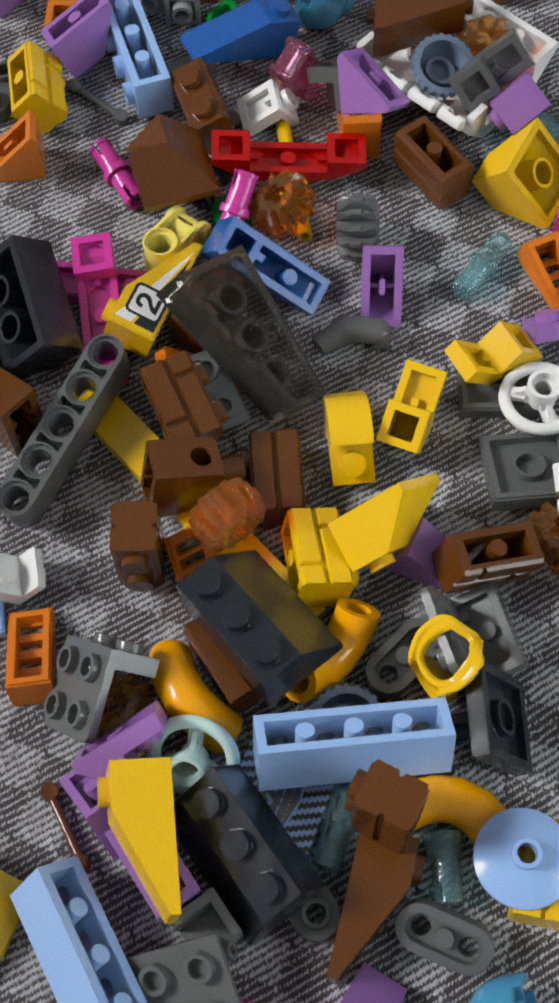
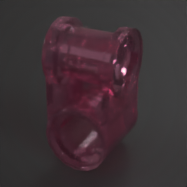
(291, 69)

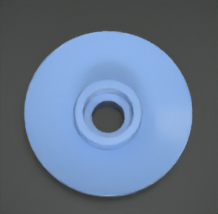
(504, 874)

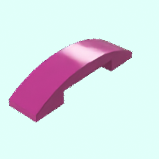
(96, 282)

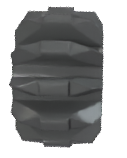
(356, 225)

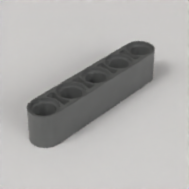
(62, 411)

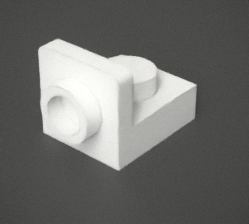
(266, 106)
(21, 576)

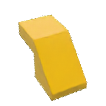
(494, 354)

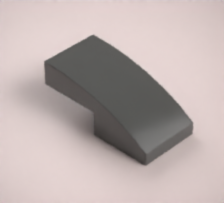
(491, 69)

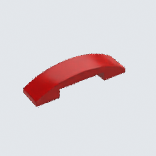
(336, 158)

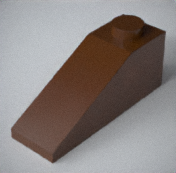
(373, 893)

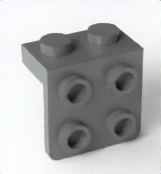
(484, 613)
(85, 681)

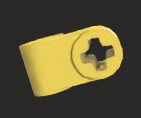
(173, 235)

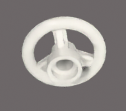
(542, 379)

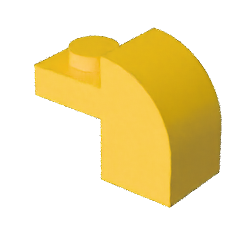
(413, 407)
(349, 437)

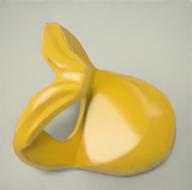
(428, 670)

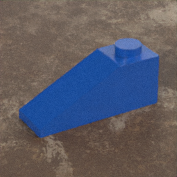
(244, 33)
(281, 272)

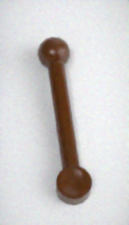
(50, 793)

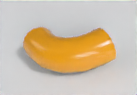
(354, 627)
(185, 692)
(458, 803)

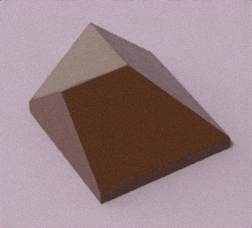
(171, 164)

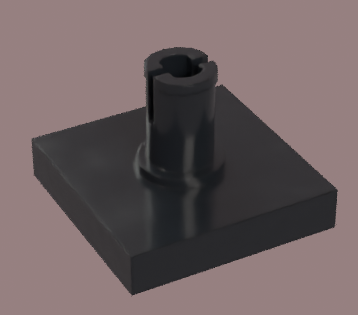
(496, 721)

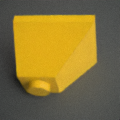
(523, 176)
(383, 523)

